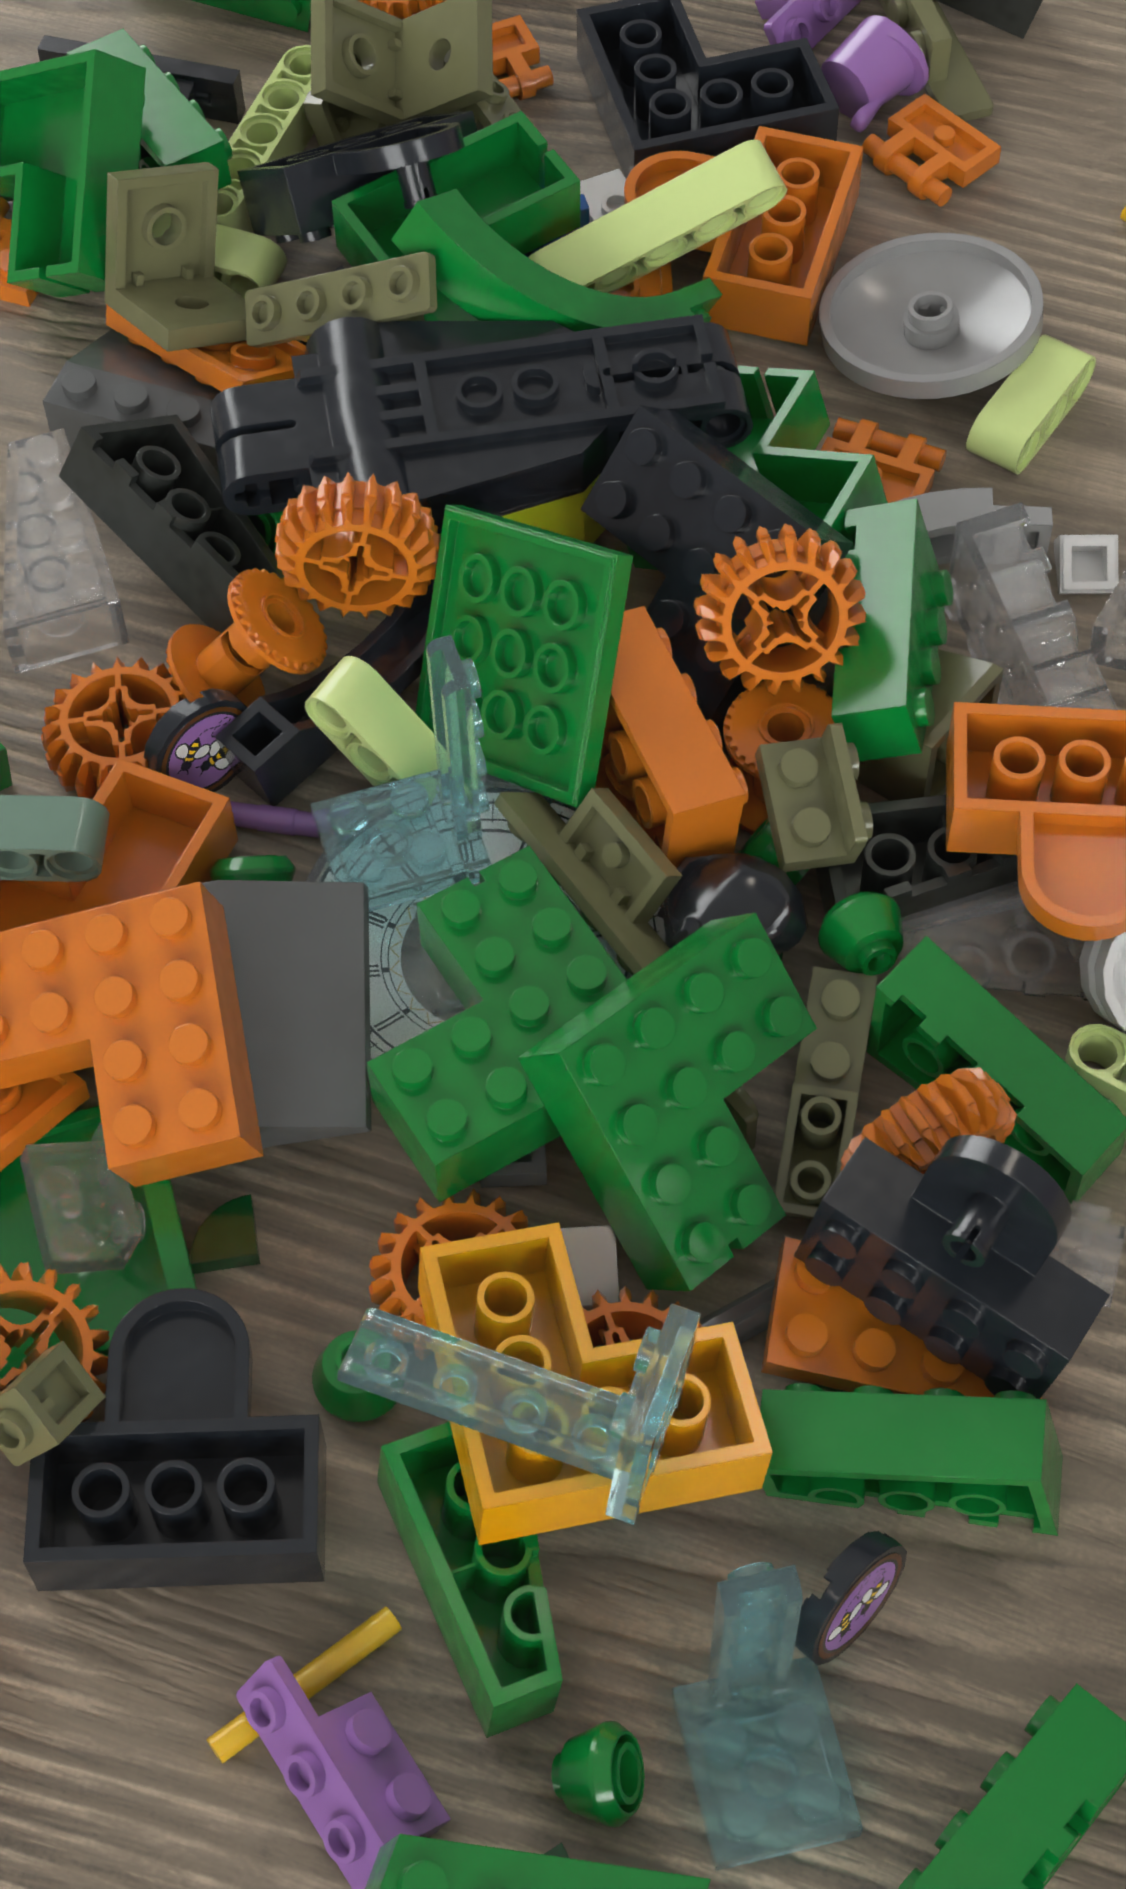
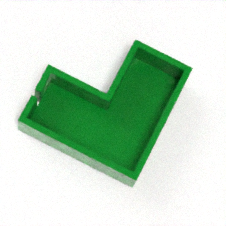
(59, 138)
(502, 175)
(786, 454)
(521, 972)
(644, 1093)

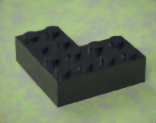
(667, 96)
(676, 505)

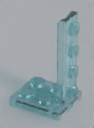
(424, 828)
(531, 1404)
(763, 1729)

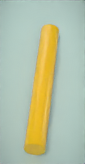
(314, 1676)

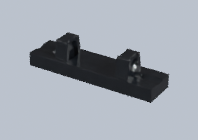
(213, 87)

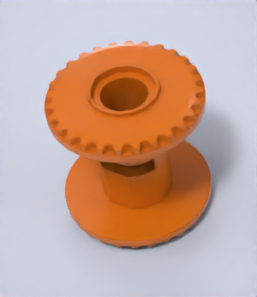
(266, 631)
(764, 719)

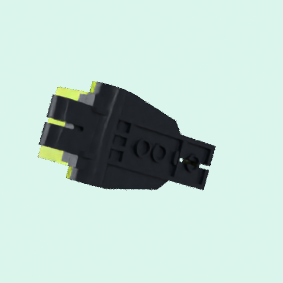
(471, 412)

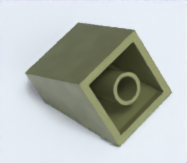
(925, 773)

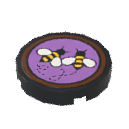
(185, 740)
(857, 1591)

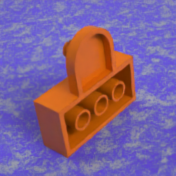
(783, 258)
(1054, 795)

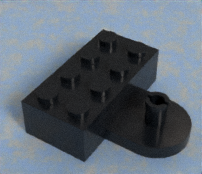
(296, 191)
(959, 1258)
(179, 1470)

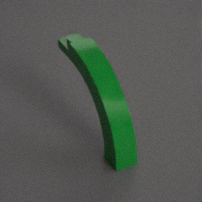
(502, 284)

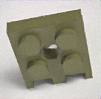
(401, 58)
(169, 280)

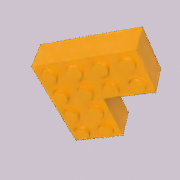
(523, 1301)

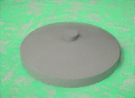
(931, 315)

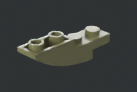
(825, 1088)

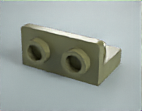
(814, 800)

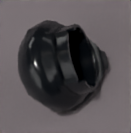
(735, 886)

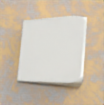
(1086, 563)
(593, 1261)

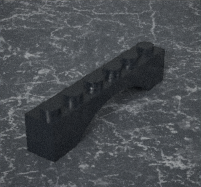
(276, 741)

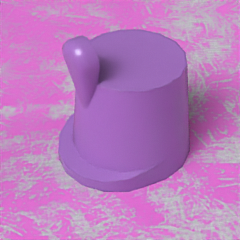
(874, 68)

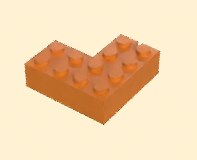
(156, 840)
(157, 1014)

